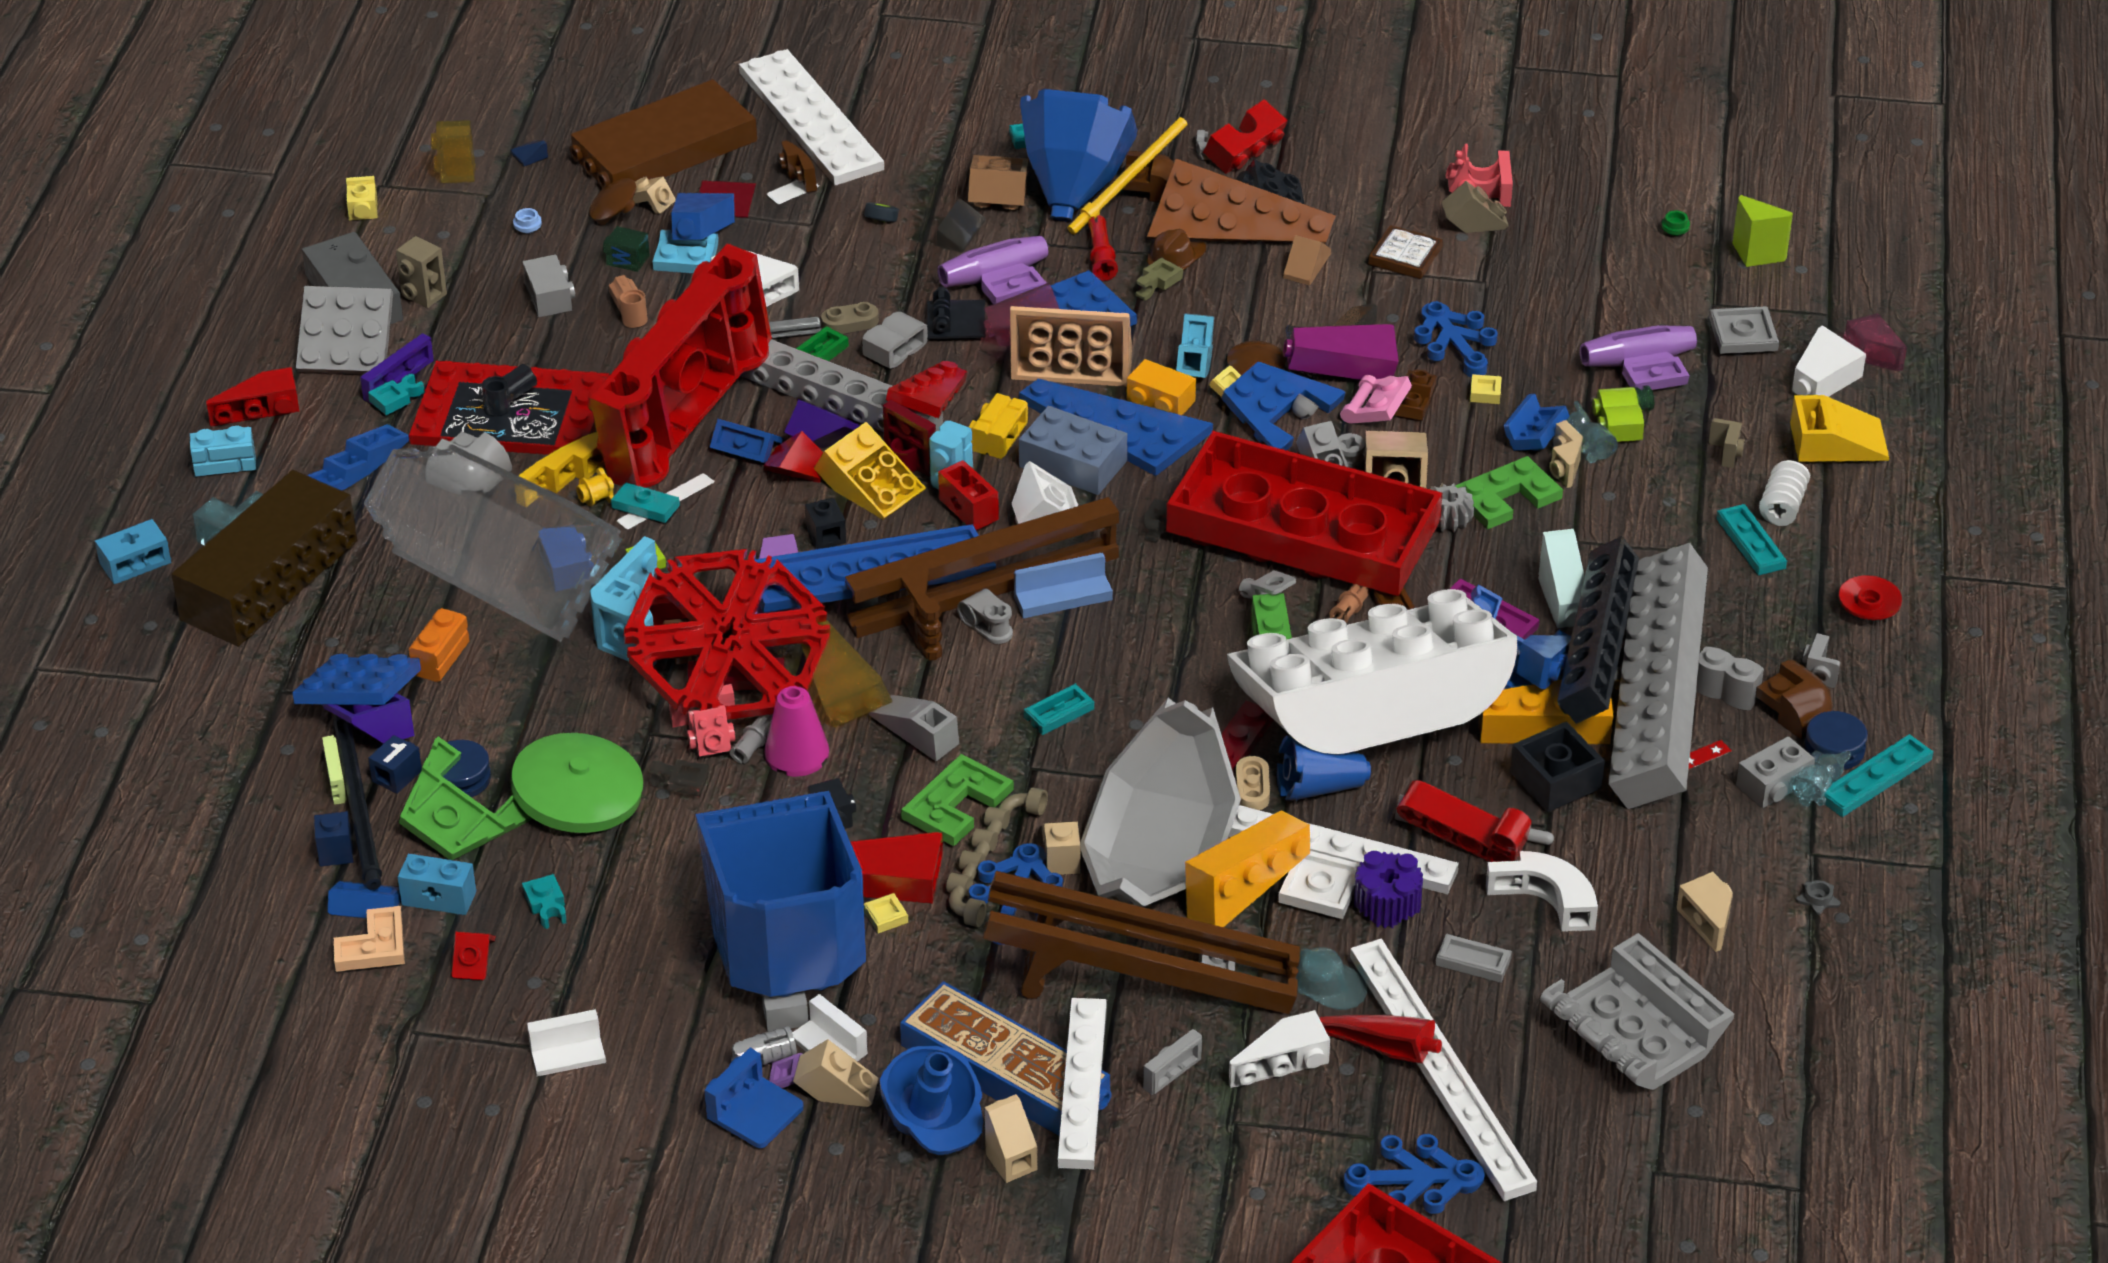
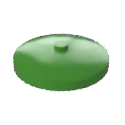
(577, 782)

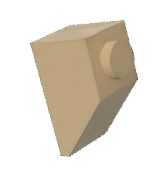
(1062, 847)
(1706, 907)

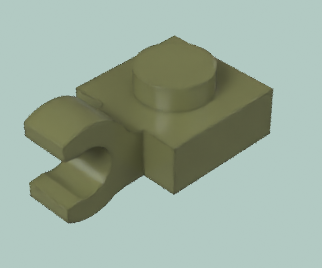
(1160, 275)

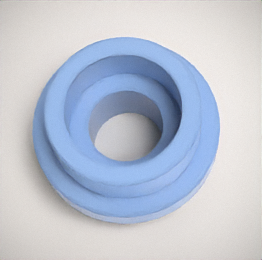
(527, 220)

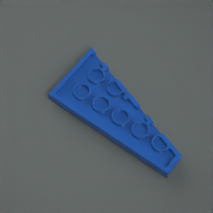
(1153, 434)

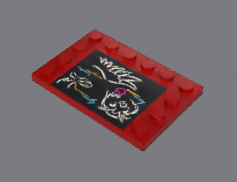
(537, 422)

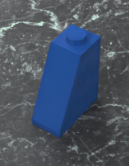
(701, 214)

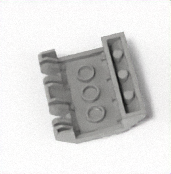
(1643, 1014)

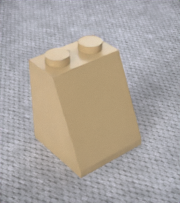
(1397, 456)

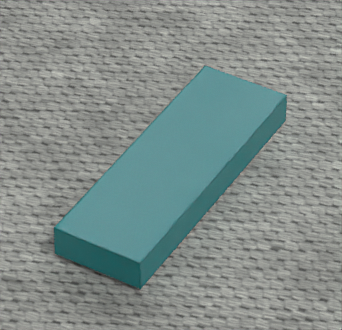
(1751, 539)

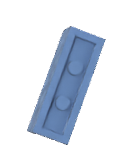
(1061, 585)

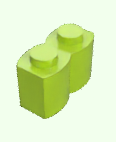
(1619, 413)

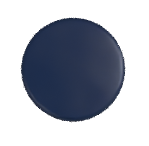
(1836, 733)
(472, 770)

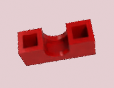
(1233, 148)

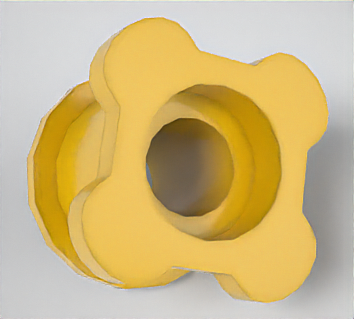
(595, 488)

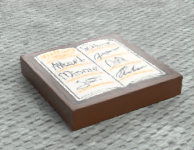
(1405, 252)

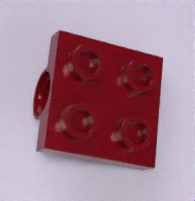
(908, 436)

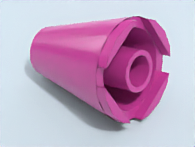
(795, 735)

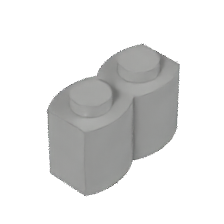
(894, 339)
(1728, 678)

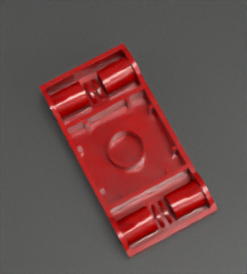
(681, 367)

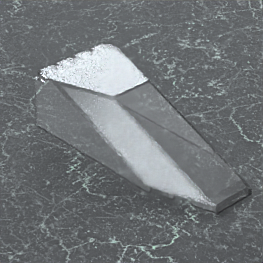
(492, 534)

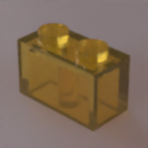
(454, 151)

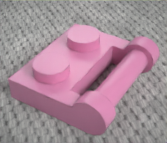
(1383, 403)

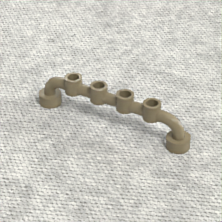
(985, 841)

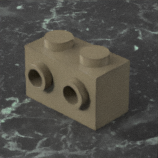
(421, 272)

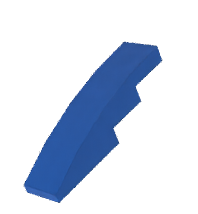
(361, 457)

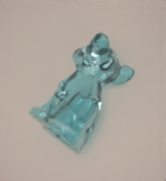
(1597, 439)
(1816, 779)

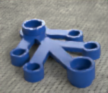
(1439, 315)
(1027, 860)
(1459, 1175)

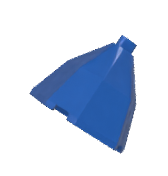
(1074, 145)

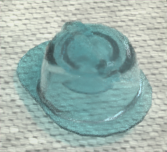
(1329, 980)

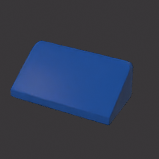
(355, 898)

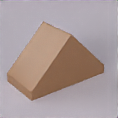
(1305, 260)

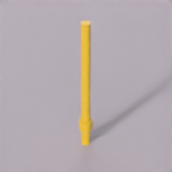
(1094, 208)

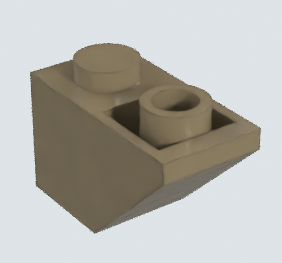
(1473, 210)

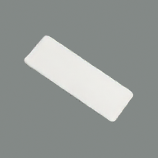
(787, 192)

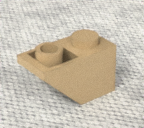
(835, 1076)
(1009, 1139)

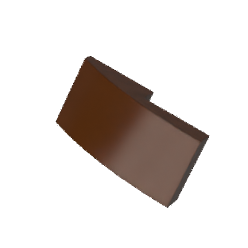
(798, 165)
(1419, 396)

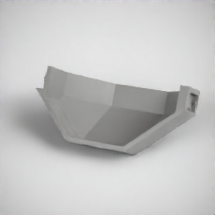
(1160, 806)

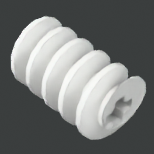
(1784, 492)

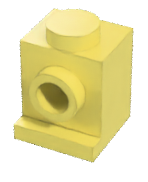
(361, 198)

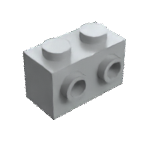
(1767, 773)

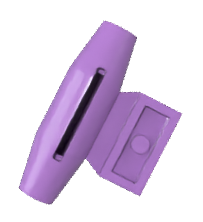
(999, 267)
(1644, 354)

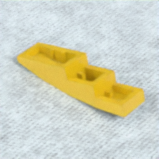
(563, 465)

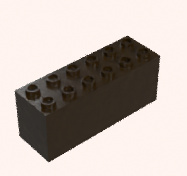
(264, 557)

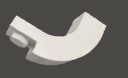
(1550, 879)

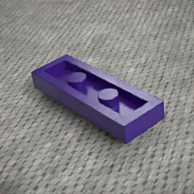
(403, 362)

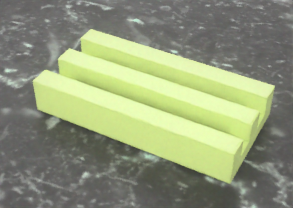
(334, 769)

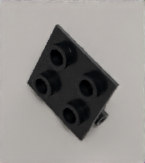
(954, 317)

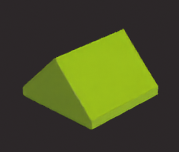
(1761, 232)

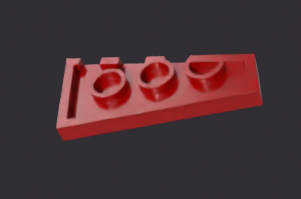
(929, 389)

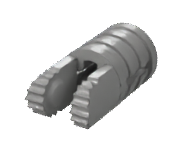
(772, 1045)

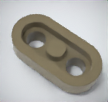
(851, 317)

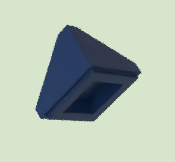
(530, 152)

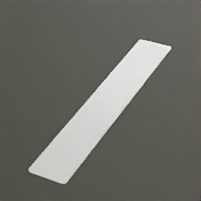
(682, 491)

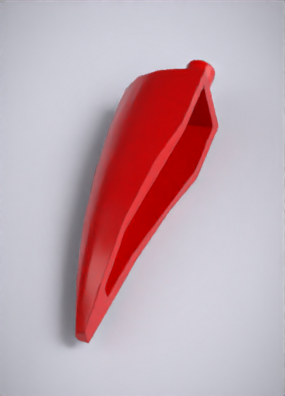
(1390, 1035)

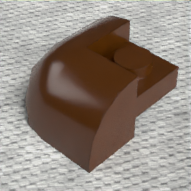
(1152, 177)
(1795, 696)

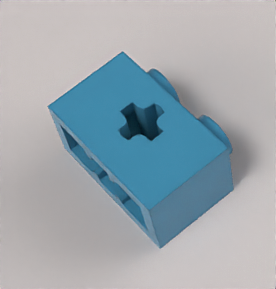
(133, 551)
(437, 884)

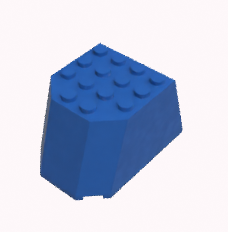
(783, 894)

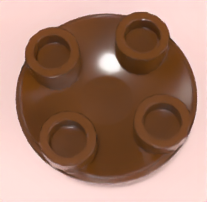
(612, 200)
(1248, 353)

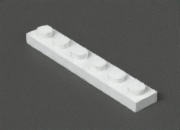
(1082, 1084)

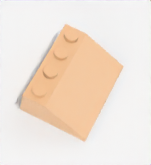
(1070, 346)

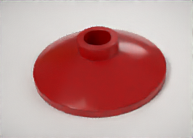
(1870, 597)

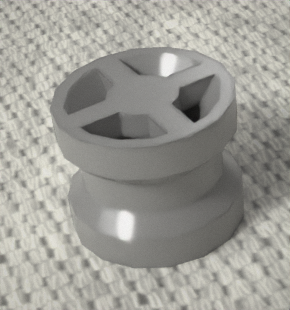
(1353, 449)

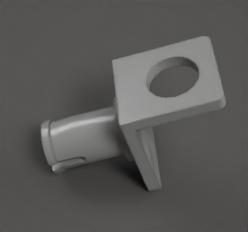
(1266, 585)

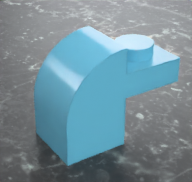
(1196, 345)

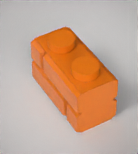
(440, 644)

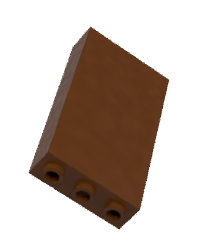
(665, 135)

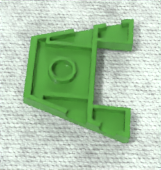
(448, 816)

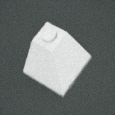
(1040, 495)

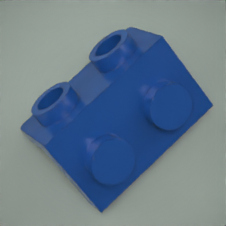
(1533, 425)

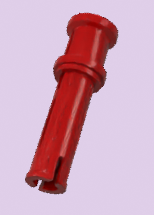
(1102, 253)

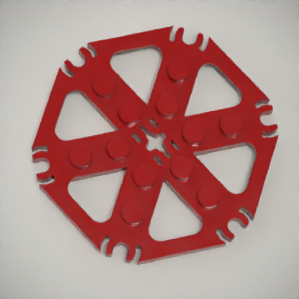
(707, 626)

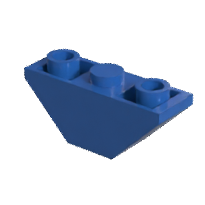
(1543, 658)

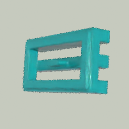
(1062, 711)

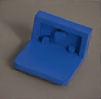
(749, 1103)

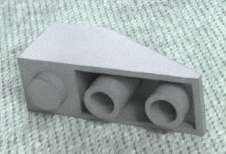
(1321, 443)
(921, 724)

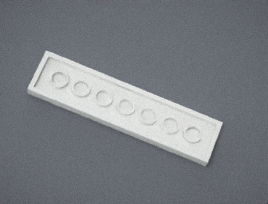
(811, 117)

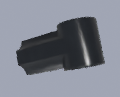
(500, 390)

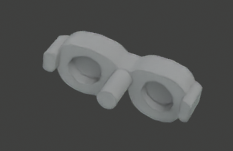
(1201, 144)

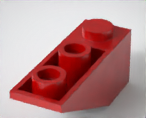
(255, 398)

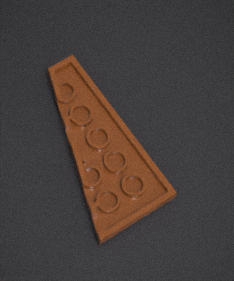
(1228, 210)

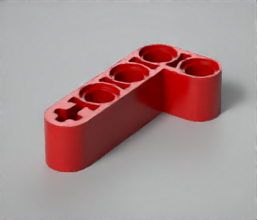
(1465, 824)

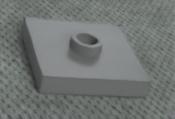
(1744, 330)

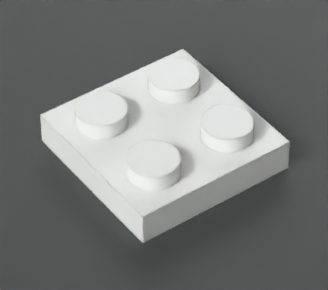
(1320, 885)

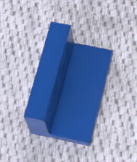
(743, 441)

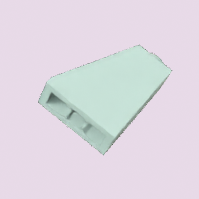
(1561, 575)

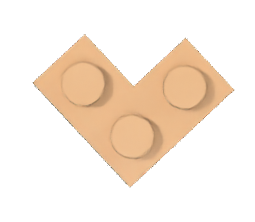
(376, 949)

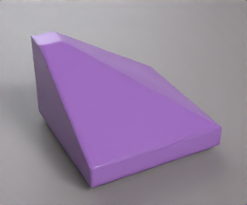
(784, 1071)

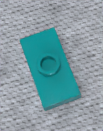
(645, 502)

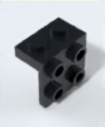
(1272, 180)

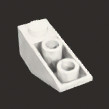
(1285, 1048)

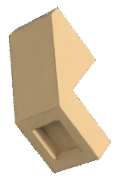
(1566, 453)

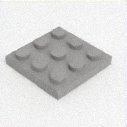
(343, 329)

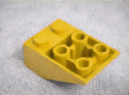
(1835, 431)
(868, 473)

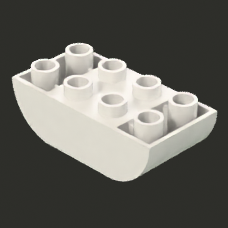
(1380, 675)

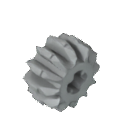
(1456, 507)

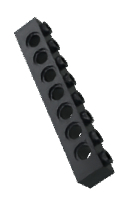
(1598, 630)

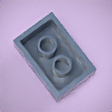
(1074, 449)

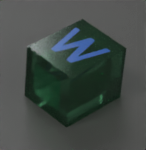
(626, 248)

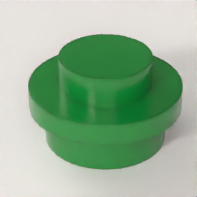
(1675, 223)

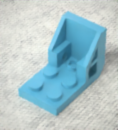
(617, 595)

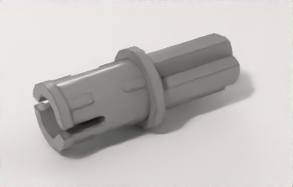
(752, 738)

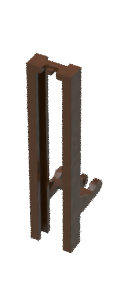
(924, 606)
(1052, 946)

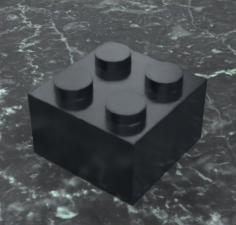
(1557, 766)

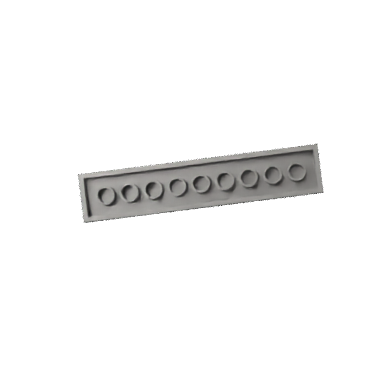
(1659, 677)

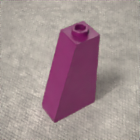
(1343, 350)

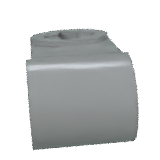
(987, 616)

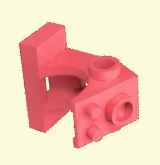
(1494, 180)
(708, 728)

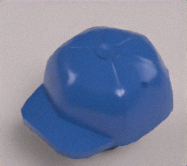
(933, 1098)

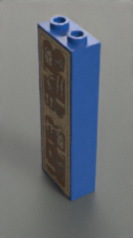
(1000, 1051)

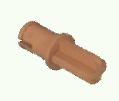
(1350, 602)

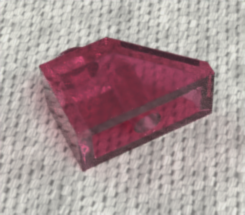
(1877, 340)

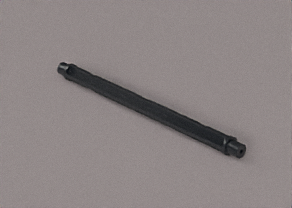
(370, 868)

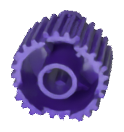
(1388, 887)

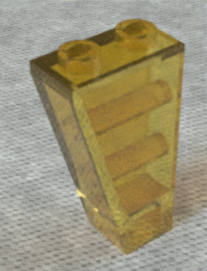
(847, 681)

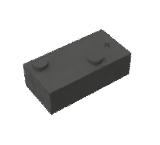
(348, 263)

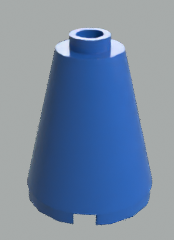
(1315, 773)

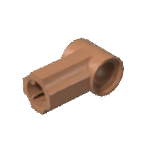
(629, 301)

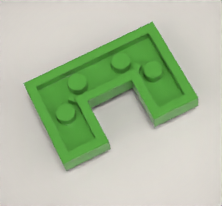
(1515, 477)
(935, 805)

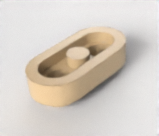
(1253, 782)

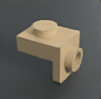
(655, 192)

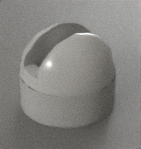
(1304, 407)

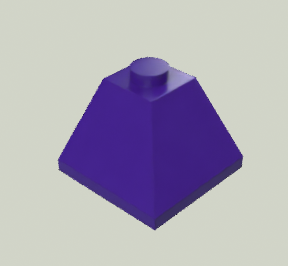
(819, 424)
(378, 720)

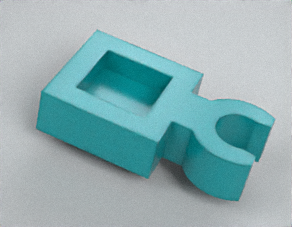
(394, 396)
(545, 898)

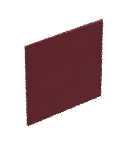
(742, 194)

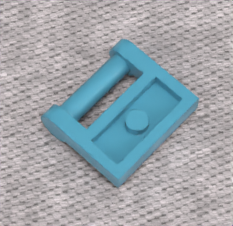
(683, 258)

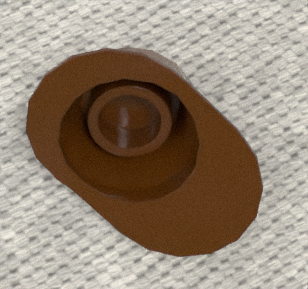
(1177, 248)

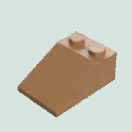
(998, 181)

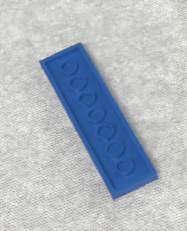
(825, 569)

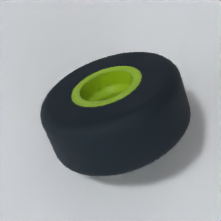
(881, 212)

